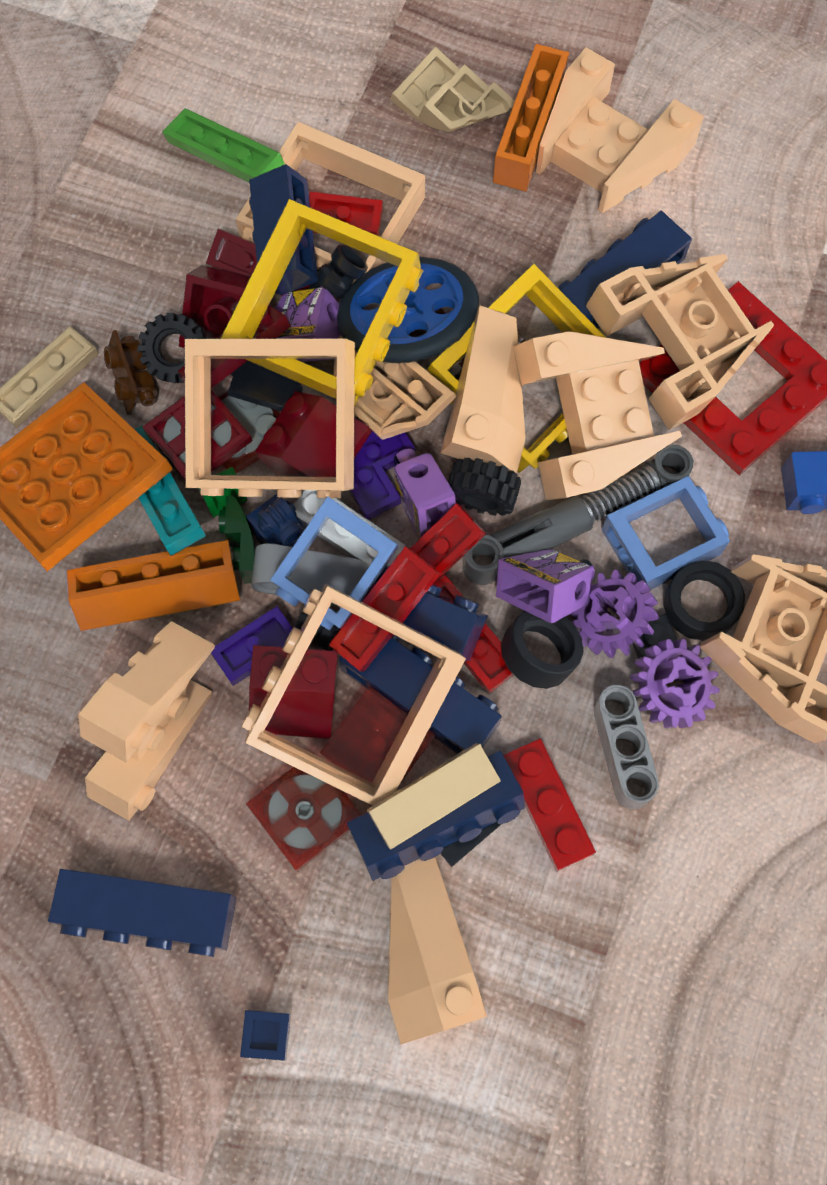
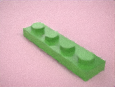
(221, 146)

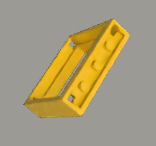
(272, 268)
(561, 313)

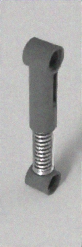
(574, 514)

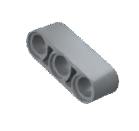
(310, 573)
(628, 727)

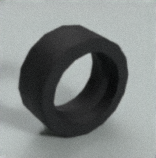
(717, 575)
(526, 665)

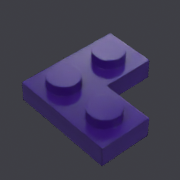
(372, 486)
(235, 652)

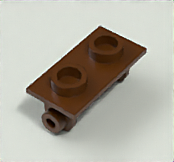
(129, 385)

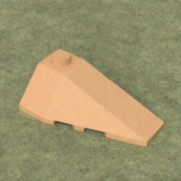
(489, 400)

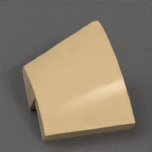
(449, 96)

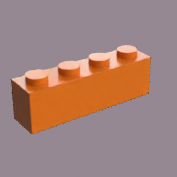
(529, 117)
(152, 585)

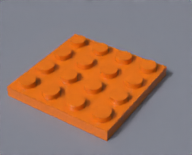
(73, 474)

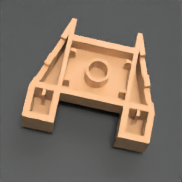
(606, 145)
(693, 322)
(600, 404)
(780, 643)
(144, 719)

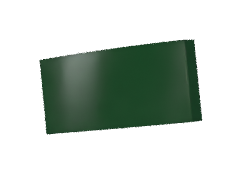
(238, 533)

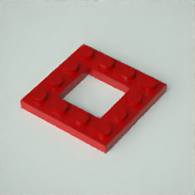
(747, 440)

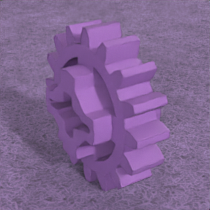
(631, 603)
(686, 701)

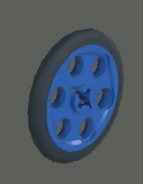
(442, 329)

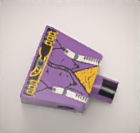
(310, 315)
(422, 490)
(545, 583)

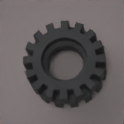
(153, 339)
(484, 486)

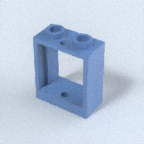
(332, 510)
(631, 550)

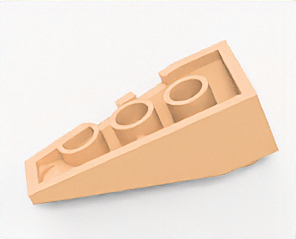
(428, 963)

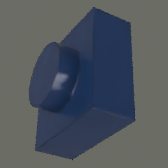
(265, 1035)

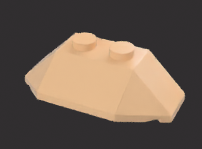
(400, 398)

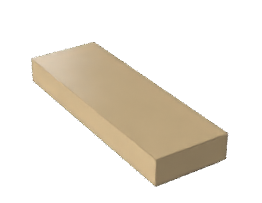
(44, 375)
(433, 795)

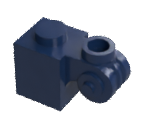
(276, 522)

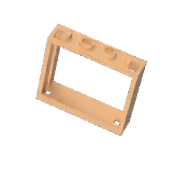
(354, 164)
(198, 414)
(412, 731)

